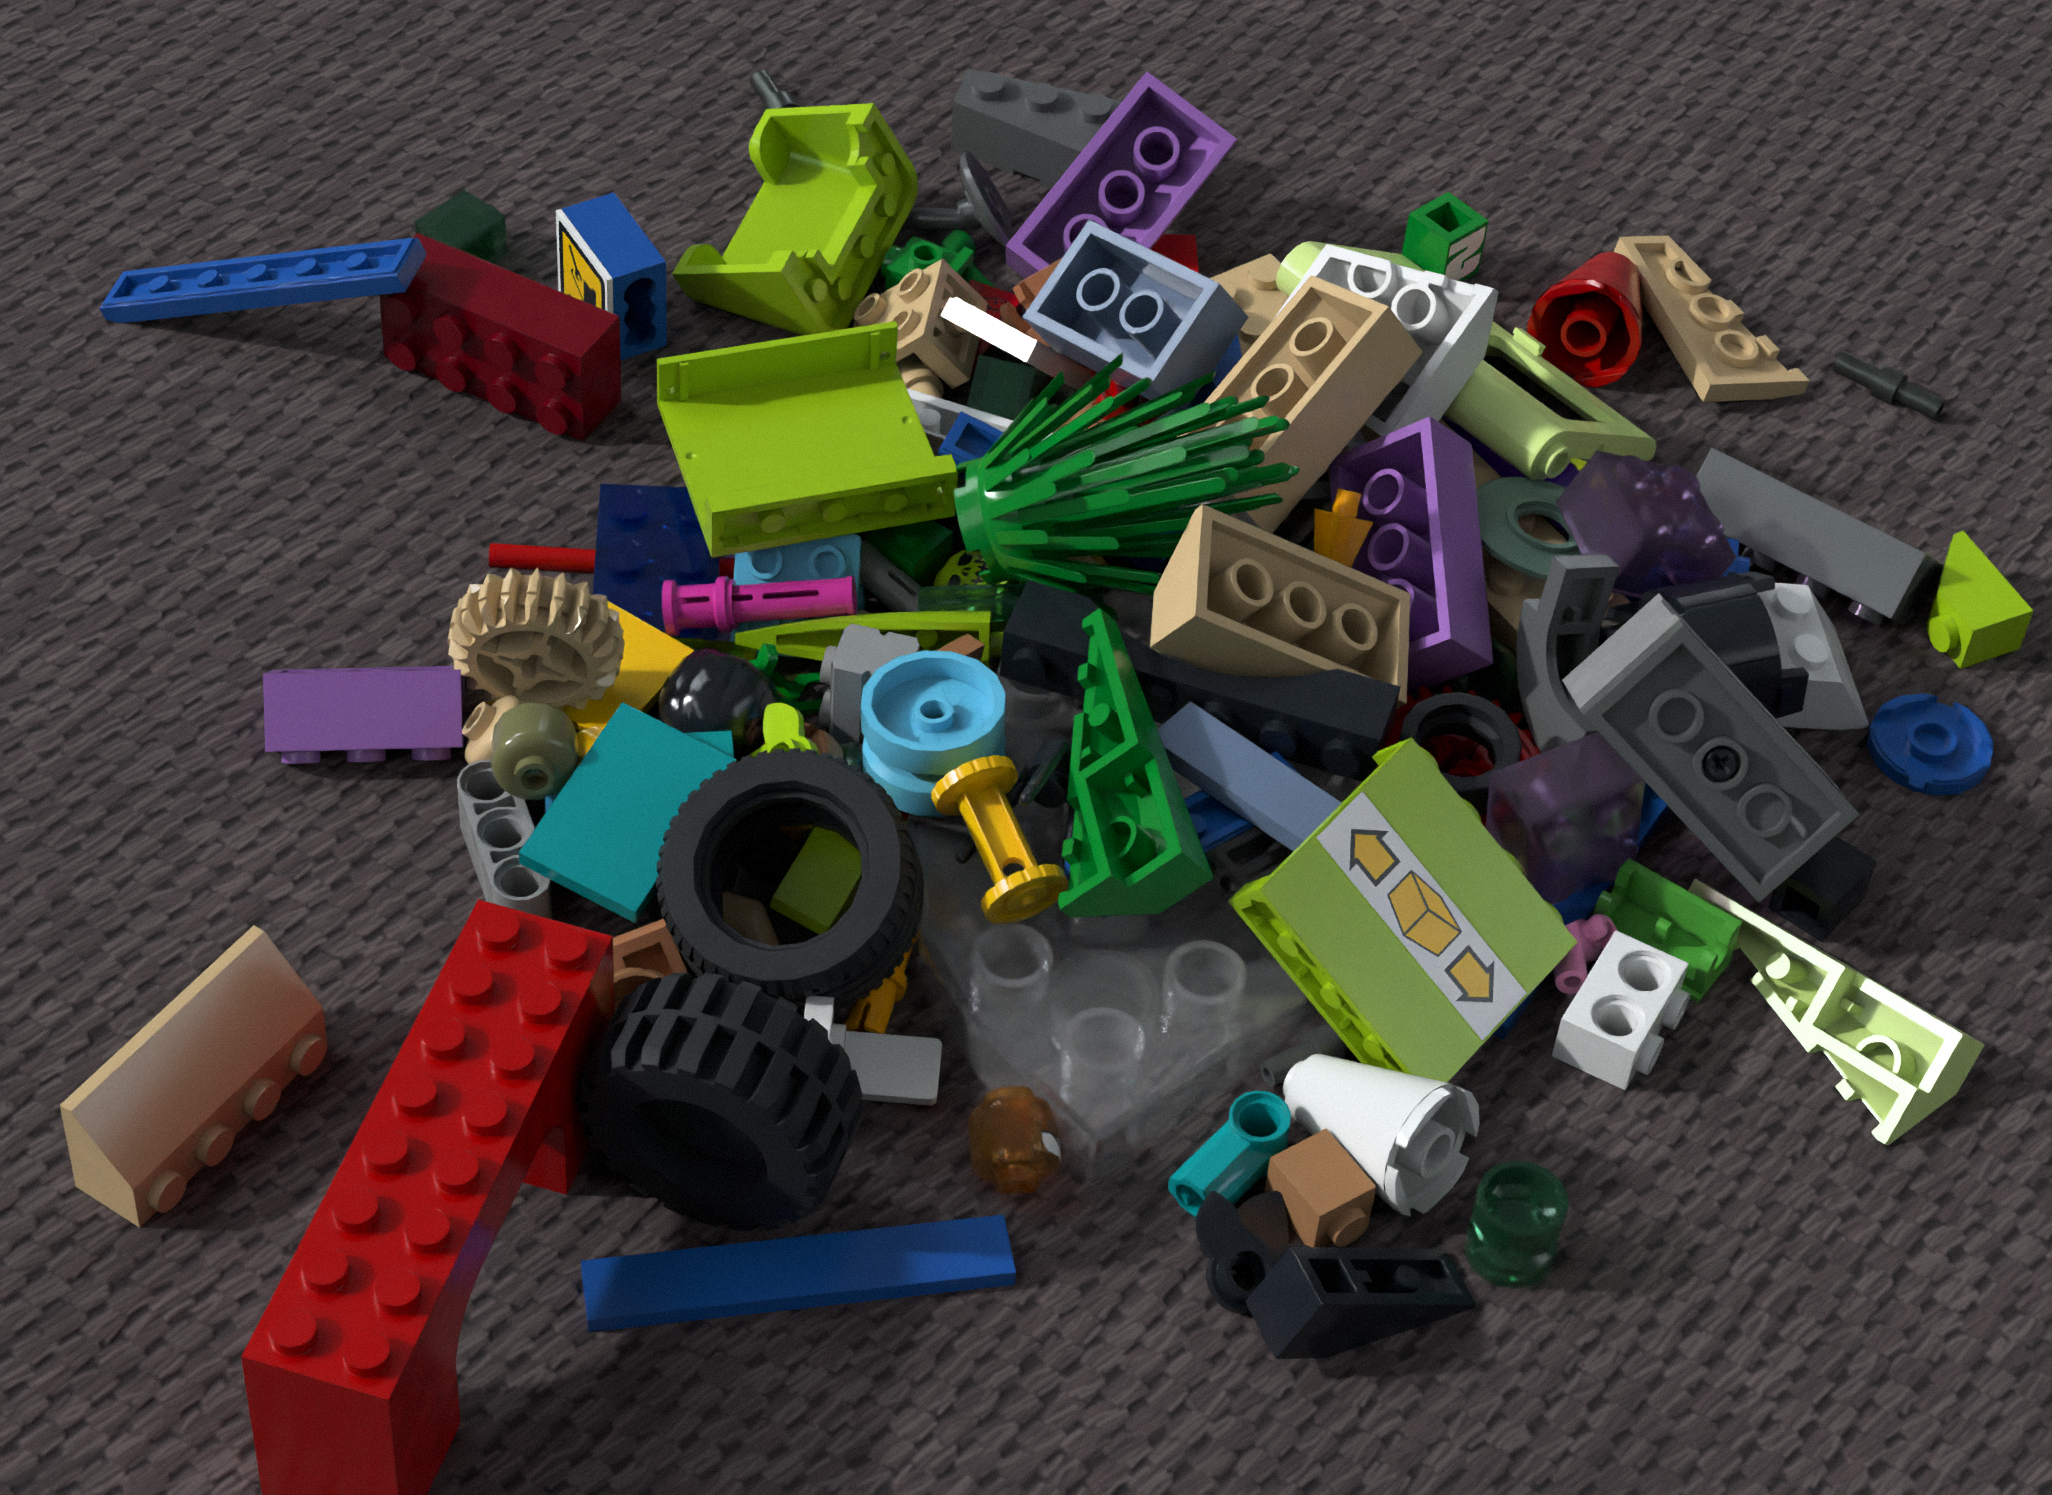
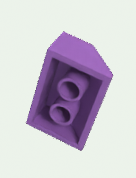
(364, 712)

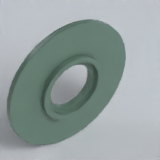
(1500, 507)

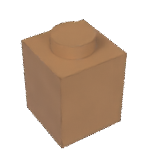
(1322, 1191)

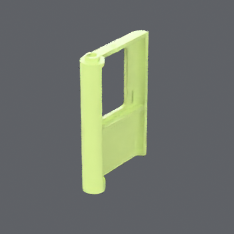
(1504, 413)

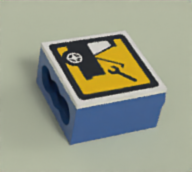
(614, 267)

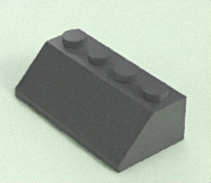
(1815, 541)

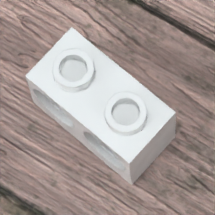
(1621, 1010)

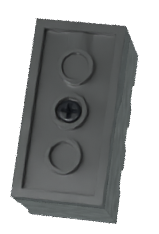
(1709, 748)

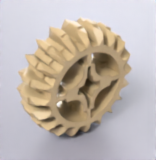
(536, 640)

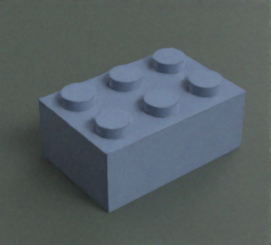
(1134, 301)

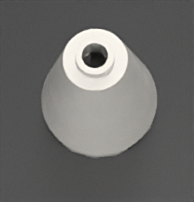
(1390, 1122)

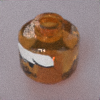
(1013, 1140)

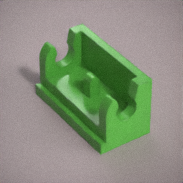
(1672, 922)

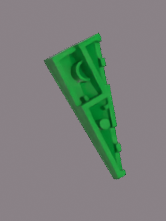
(1131, 824)

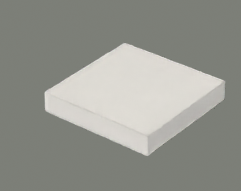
(1015, 342)

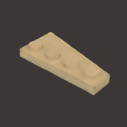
(1705, 329)

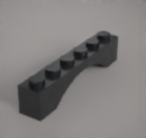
(1314, 720)

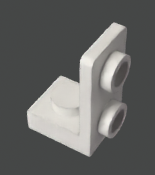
(886, 1064)

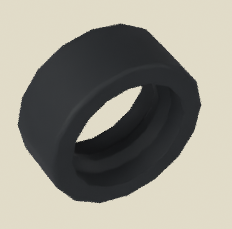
(1470, 718)

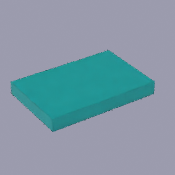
(615, 810)

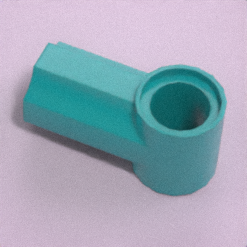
(1232, 1156)

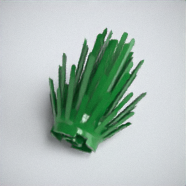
(1038, 508)

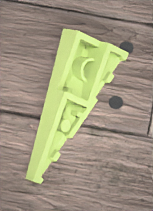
(1880, 1042)

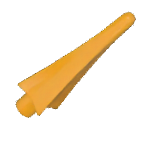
(1339, 532)

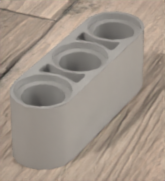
(494, 832)

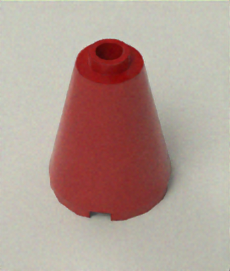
(1592, 320)

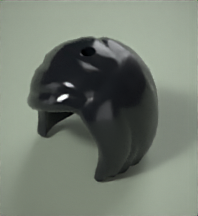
(718, 694)

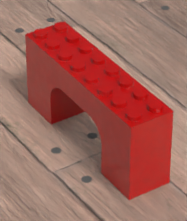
(364, 1330)

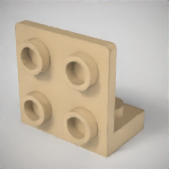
(917, 311)

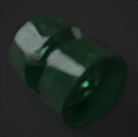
(1516, 1224)

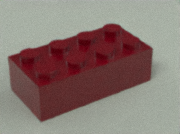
(505, 340)

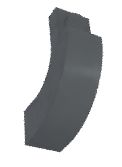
(1555, 639)

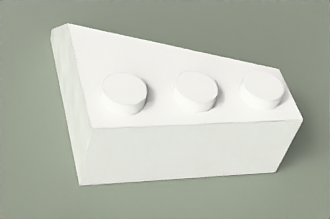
(1441, 315)

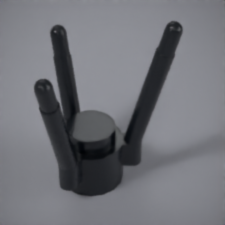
(1042, 782)

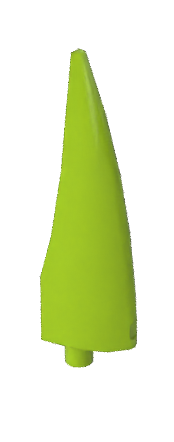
(931, 629)

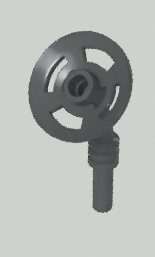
(979, 208)

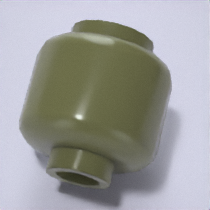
(534, 750)

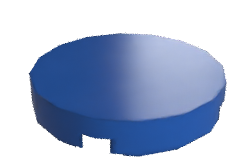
(1925, 759)

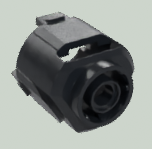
(1736, 628)

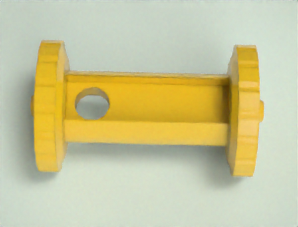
(979, 795)

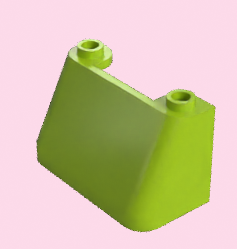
(818, 224)

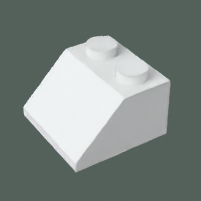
(1811, 641)

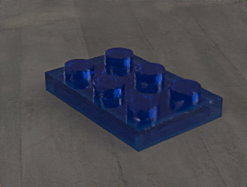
(649, 539)

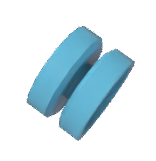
(925, 720)

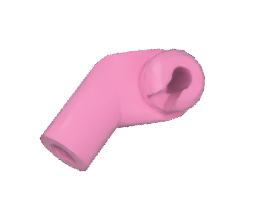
(1592, 940)

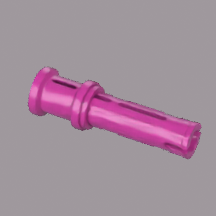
(728, 604)

